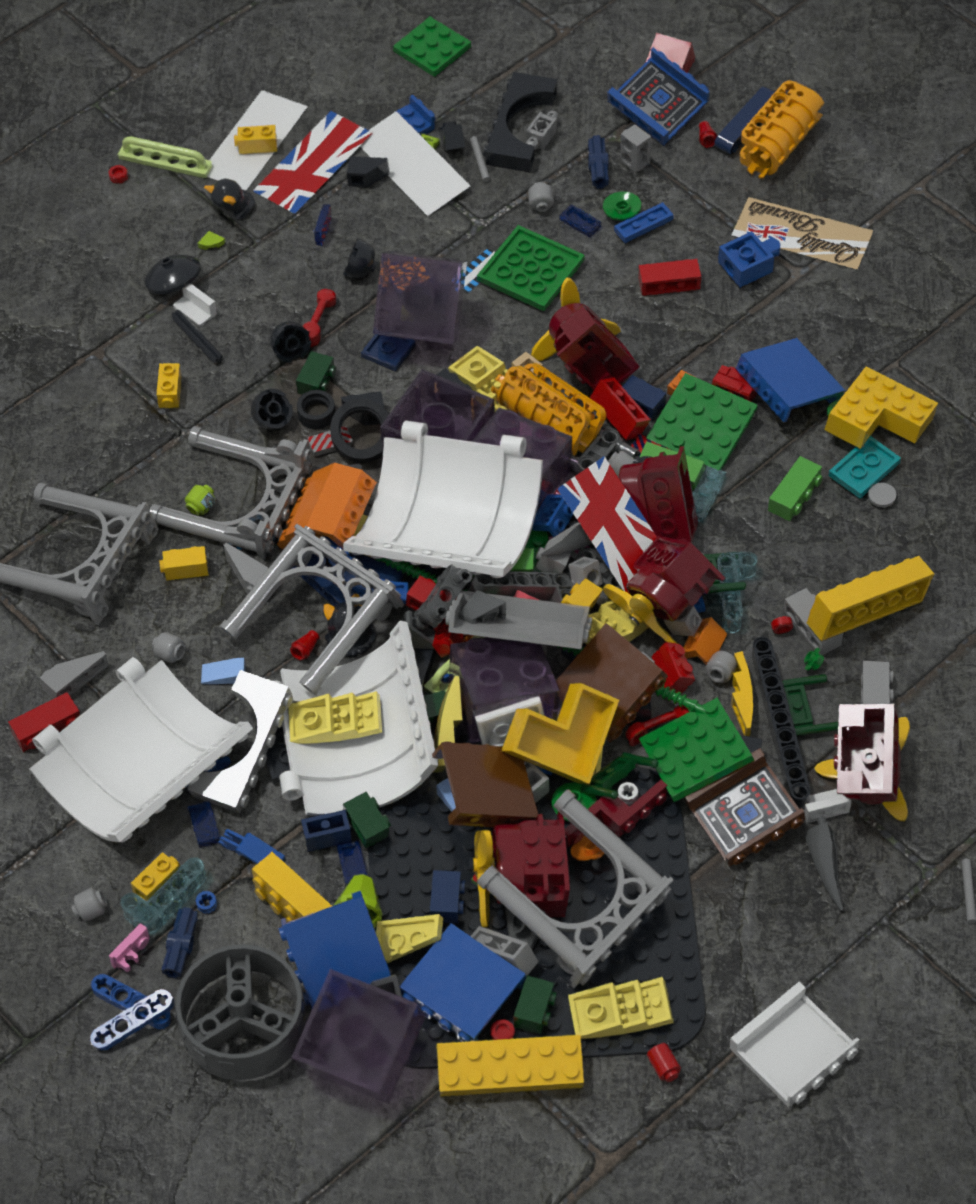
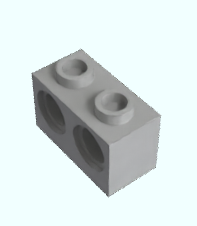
(635, 148)

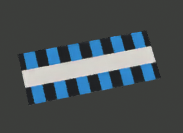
(474, 268)

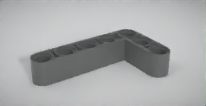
(540, 585)

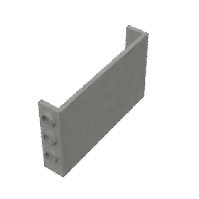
(527, 621)

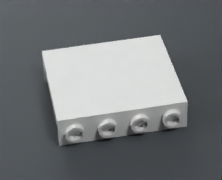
(793, 1046)

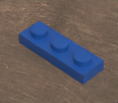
(643, 222)

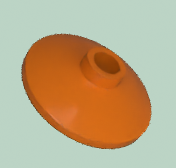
(586, 850)

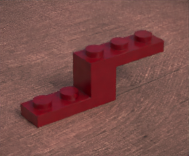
(618, 815)

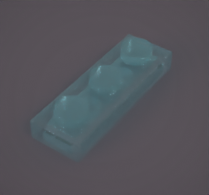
(707, 491)

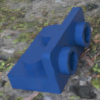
(418, 116)
(552, 515)

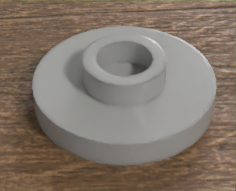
(882, 495)

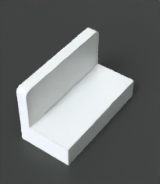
(196, 305)
(827, 805)

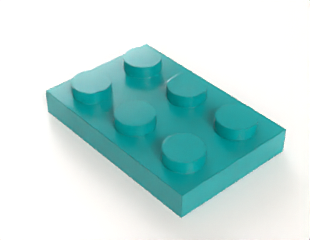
(864, 467)

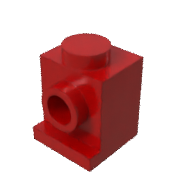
(444, 638)

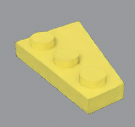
(407, 935)

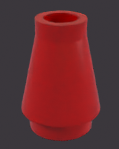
(706, 134)
(303, 646)

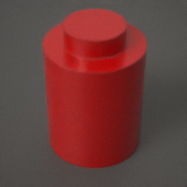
(664, 1062)

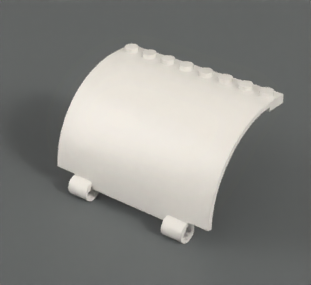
(451, 503)
(132, 751)
(381, 763)

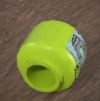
(200, 500)

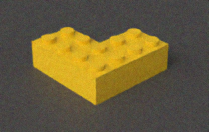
(882, 402)
(569, 744)

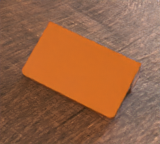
(706, 640)

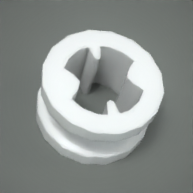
(630, 787)

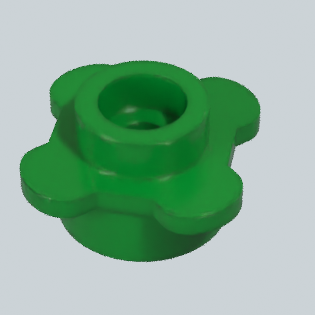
(813, 660)

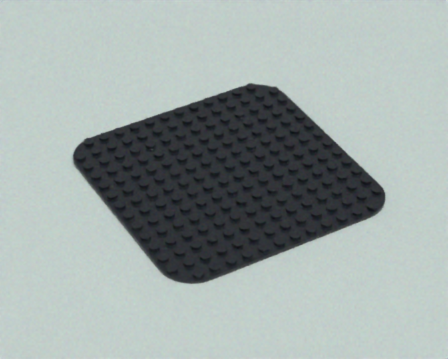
(656, 948)

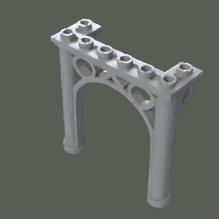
(243, 531)
(298, 552)
(88, 594)
(571, 955)

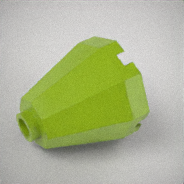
(367, 887)

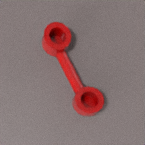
(325, 298)
(640, 729)

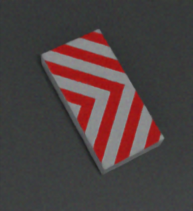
(322, 443)

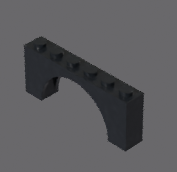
(522, 92)

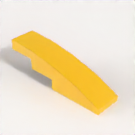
(743, 696)

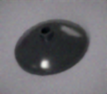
(172, 274)

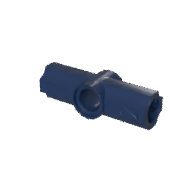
(598, 161)
(179, 942)

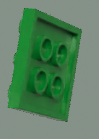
(432, 46)

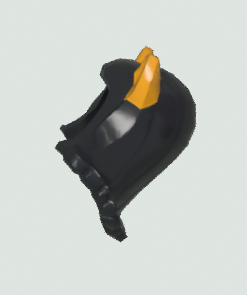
(230, 195)
(336, 617)

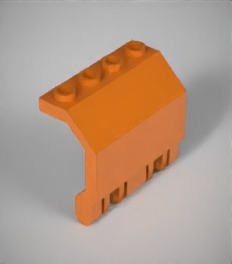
(331, 503)

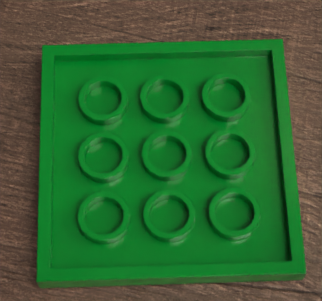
(530, 267)
(703, 421)
(696, 750)

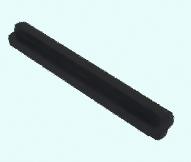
(197, 337)

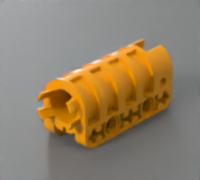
(781, 130)
(542, 403)

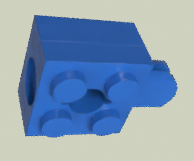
(748, 258)

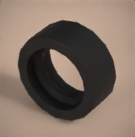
(314, 397)

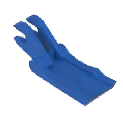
(248, 846)

